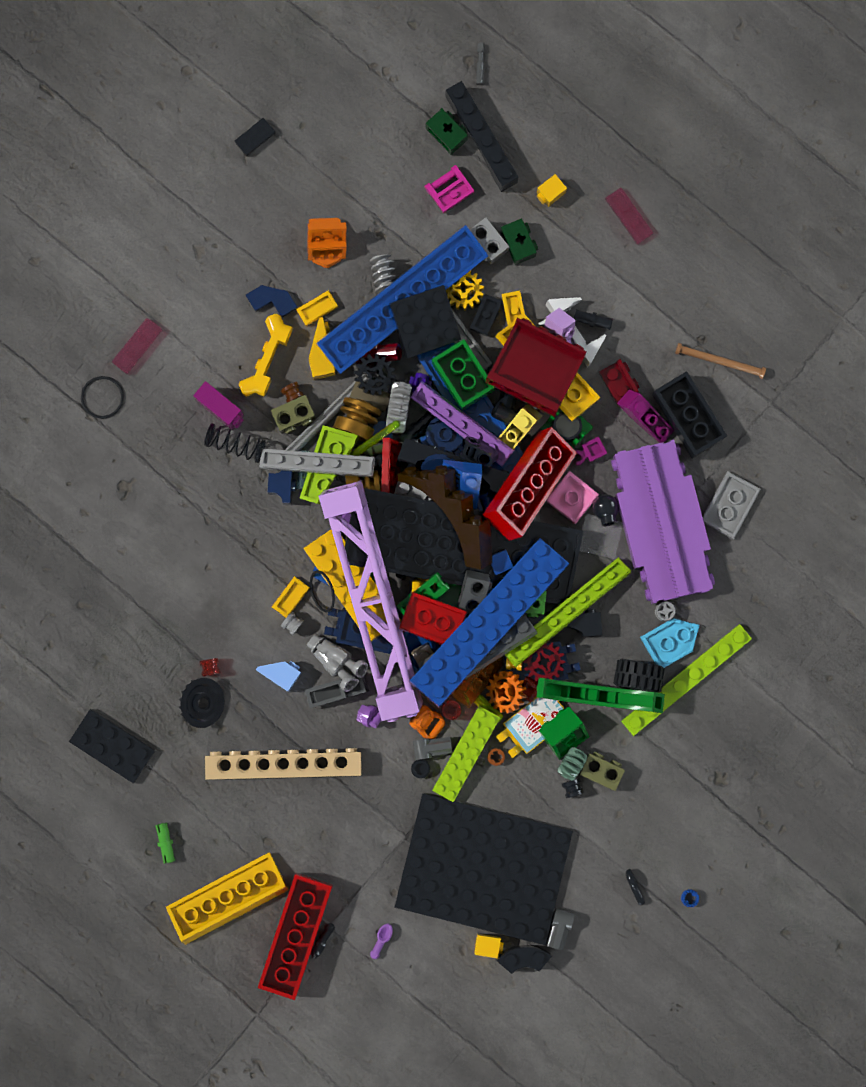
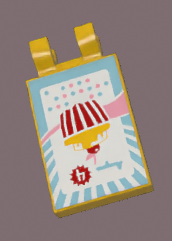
(525, 725)

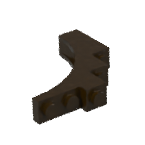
(458, 506)

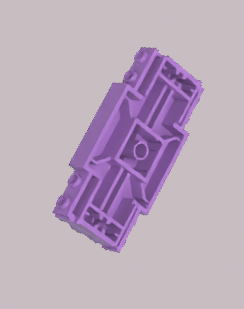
(662, 522)

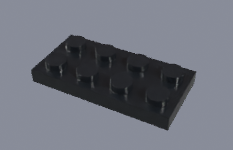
(112, 746)

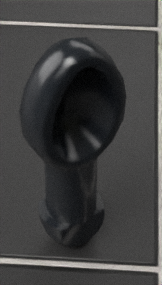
(634, 887)
(321, 943)

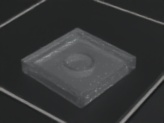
(599, 539)

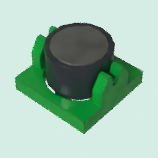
(568, 429)

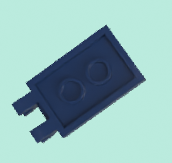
(349, 633)
(563, 674)

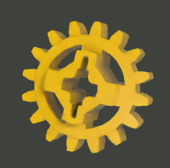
(471, 289)

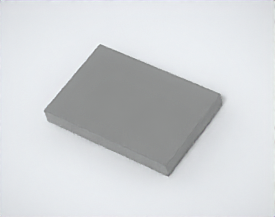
(730, 505)

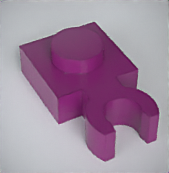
(592, 450)

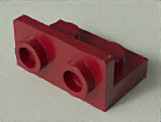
(618, 380)

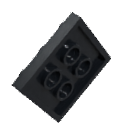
(425, 321)

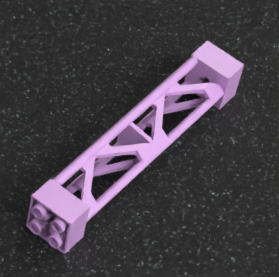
(399, 699)

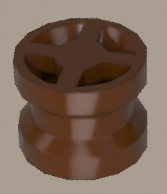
(291, 392)

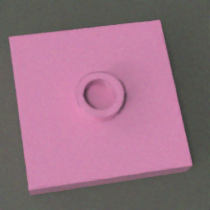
(572, 497)

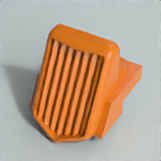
(326, 241)

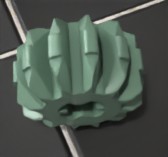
(572, 763)

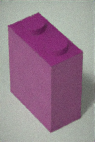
(219, 406)

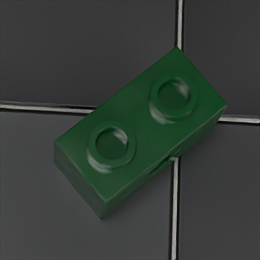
(449, 141)
(519, 252)

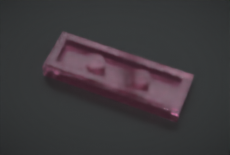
(629, 216)
(136, 346)

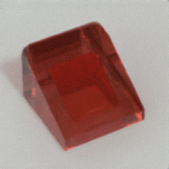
(531, 686)

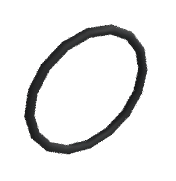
(106, 416)
(331, 587)

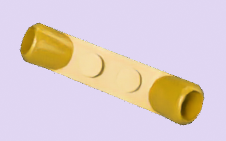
(279, 334)

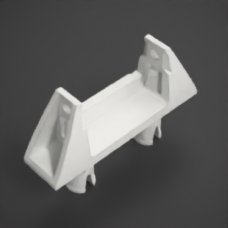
(566, 304)

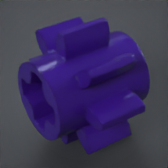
(419, 377)

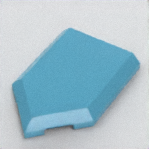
(670, 641)

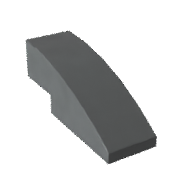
(332, 692)

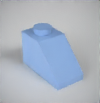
(281, 673)

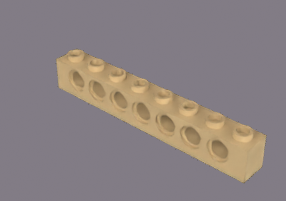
(214, 771)

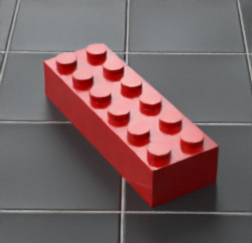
(530, 484)
(295, 936)

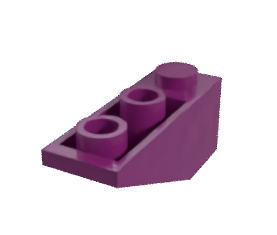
(645, 416)

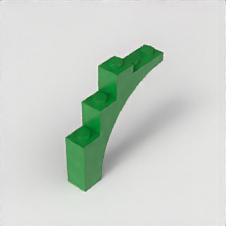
(600, 695)

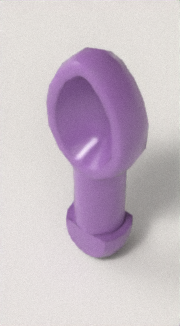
(384, 935)

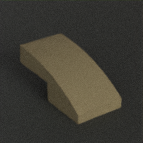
(378, 401)

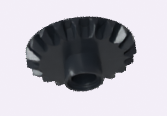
(211, 702)

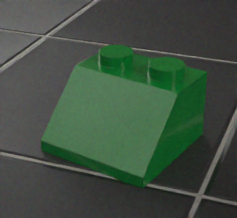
(564, 732)

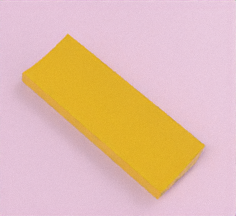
(226, 898)

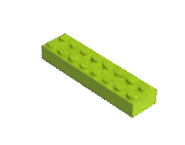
(466, 753)

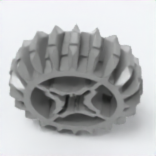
(399, 405)

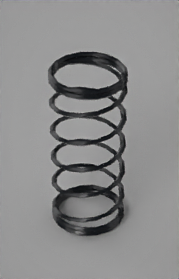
(209, 435)

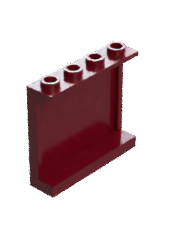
(536, 366)

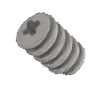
(382, 272)

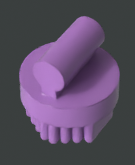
(369, 716)

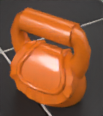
(423, 720)

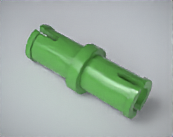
(165, 842)

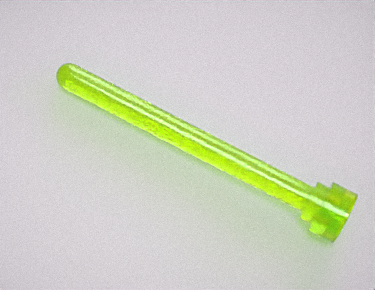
(376, 438)

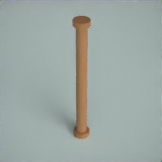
(720, 360)

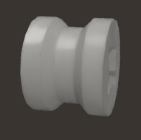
(667, 609)
(292, 623)

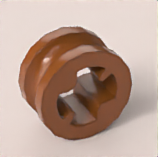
(500, 752)

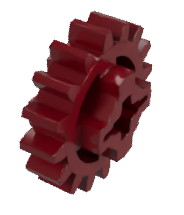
(552, 658)

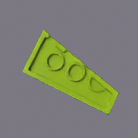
(331, 442)

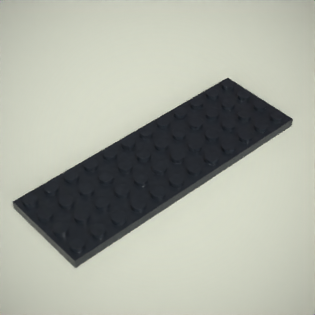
(421, 540)

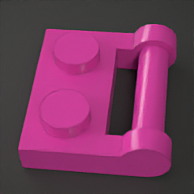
(453, 193)

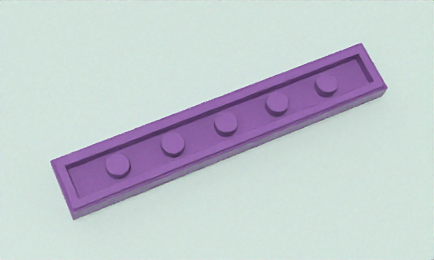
(459, 420)

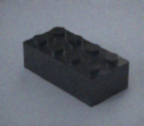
(689, 414)

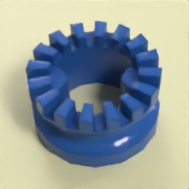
(693, 893)

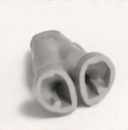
(334, 660)

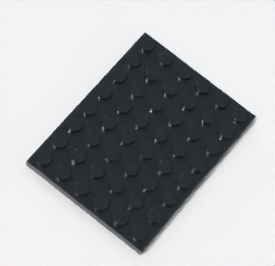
(483, 869)

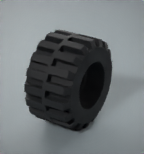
(639, 675)

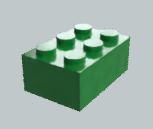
(462, 374)

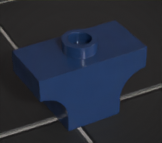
(282, 485)

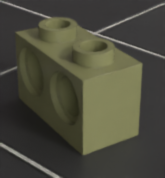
(291, 410)
(600, 775)

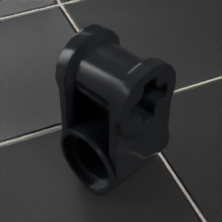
(475, 450)

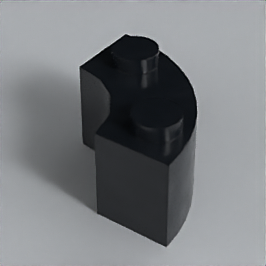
(523, 956)

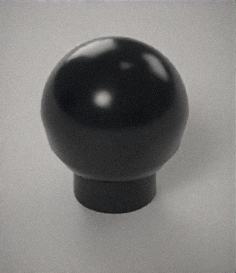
(606, 509)

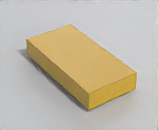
(317, 308)
(290, 597)

